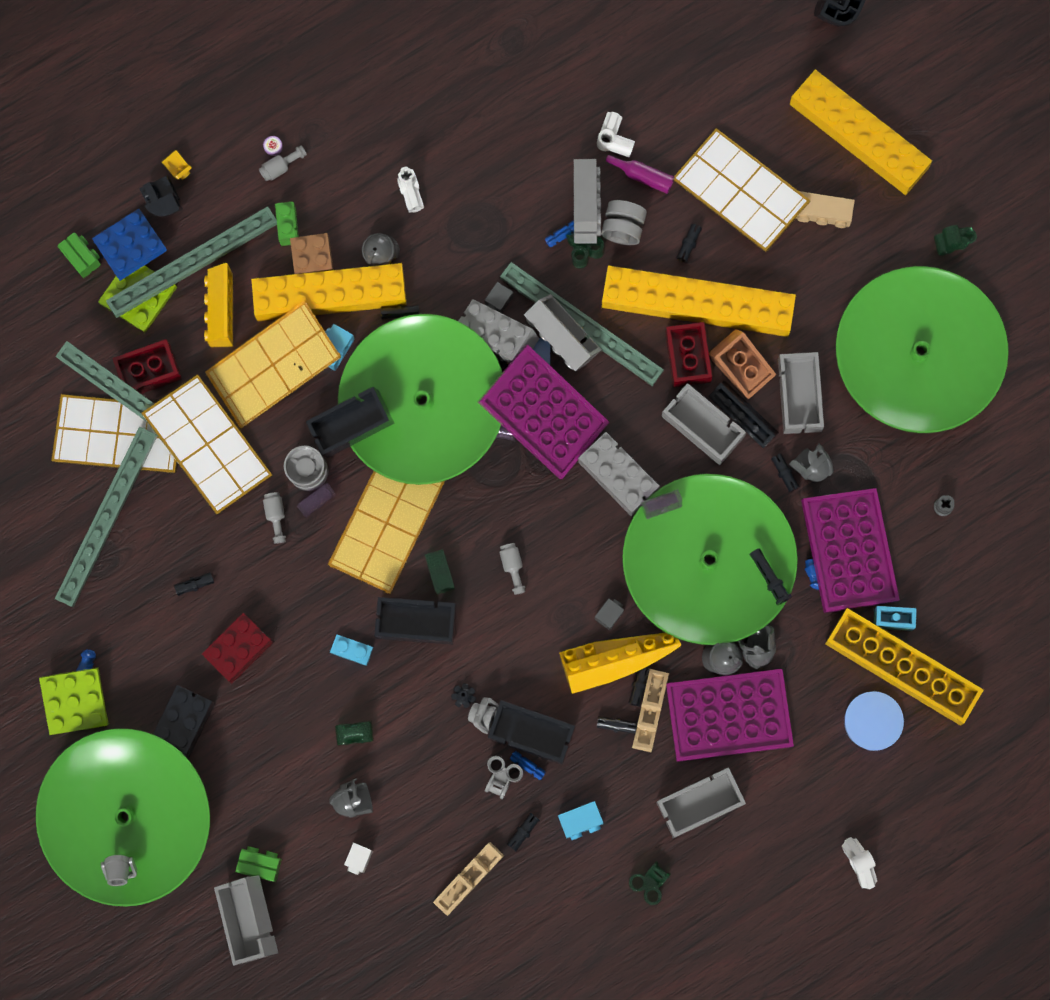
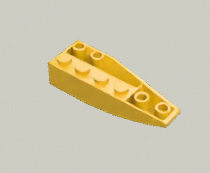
(613, 659)

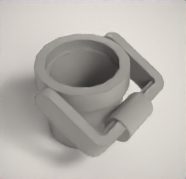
(483, 715)
(117, 869)

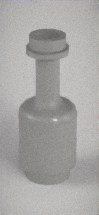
(279, 165)
(275, 512)
(512, 563)

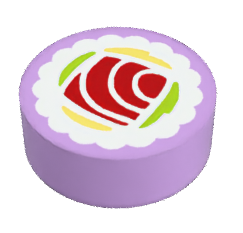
(273, 146)

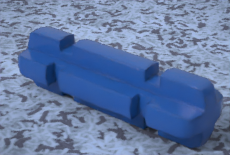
(560, 234)
(527, 765)

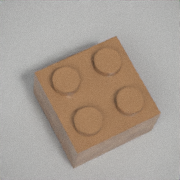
(311, 254)

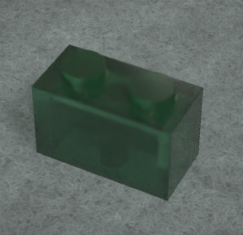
(439, 571)

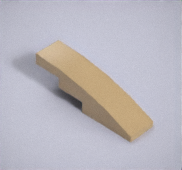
(650, 710)
(468, 878)

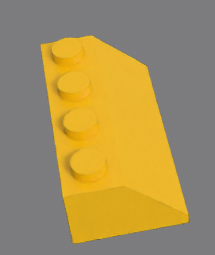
(219, 306)

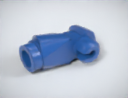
(810, 570)
(87, 660)

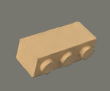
(827, 210)

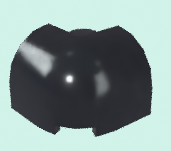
(838, 11)
(161, 197)

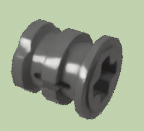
(944, 511)

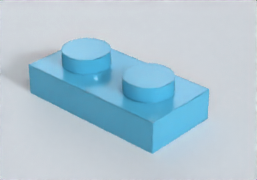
(351, 650)

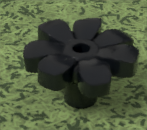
(466, 699)

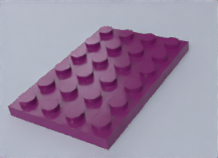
(543, 412)
(850, 550)
(729, 715)

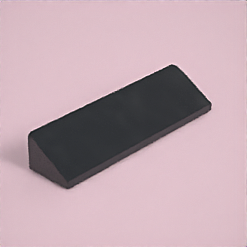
(743, 414)

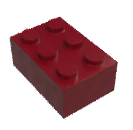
(688, 354)
(148, 367)
(237, 648)

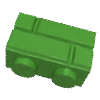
(286, 222)
(79, 255)
(255, 864)

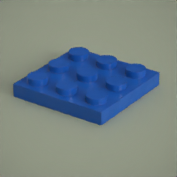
(129, 244)

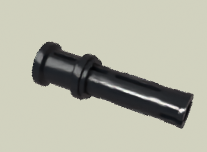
(774, 584)

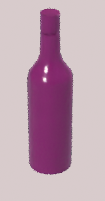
(644, 174)

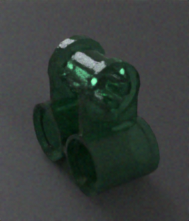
(954, 239)
(584, 249)
(354, 733)
(651, 881)

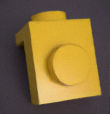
(176, 165)

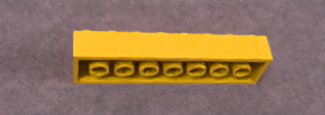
(860, 132)
(330, 291)
(904, 667)

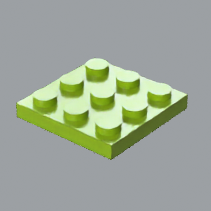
(145, 313)
(73, 701)

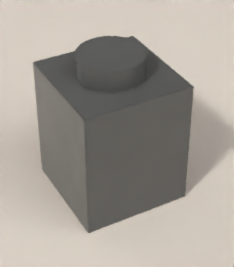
(499, 298)
(609, 613)

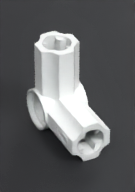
(617, 143)
(410, 189)
(861, 862)

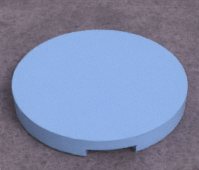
(874, 721)

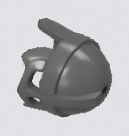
(386, 249)
(812, 466)
(759, 647)
(716, 658)
(352, 799)

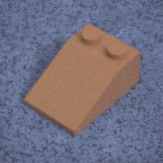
(742, 363)

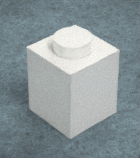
(358, 859)

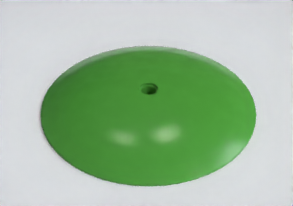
(927, 311)
(434, 360)
(719, 521)
(83, 820)

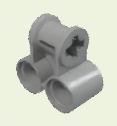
(501, 777)

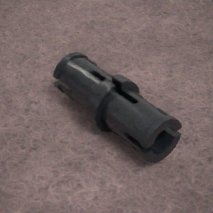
(689, 243)
(398, 312)
(785, 472)
(194, 584)
(639, 686)
(616, 724)
(523, 832)

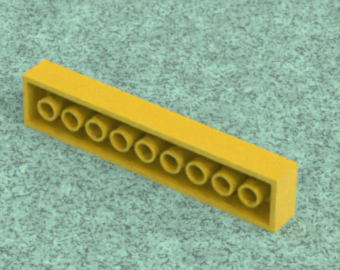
(698, 301)

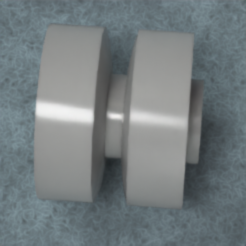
(623, 222)
(306, 468)

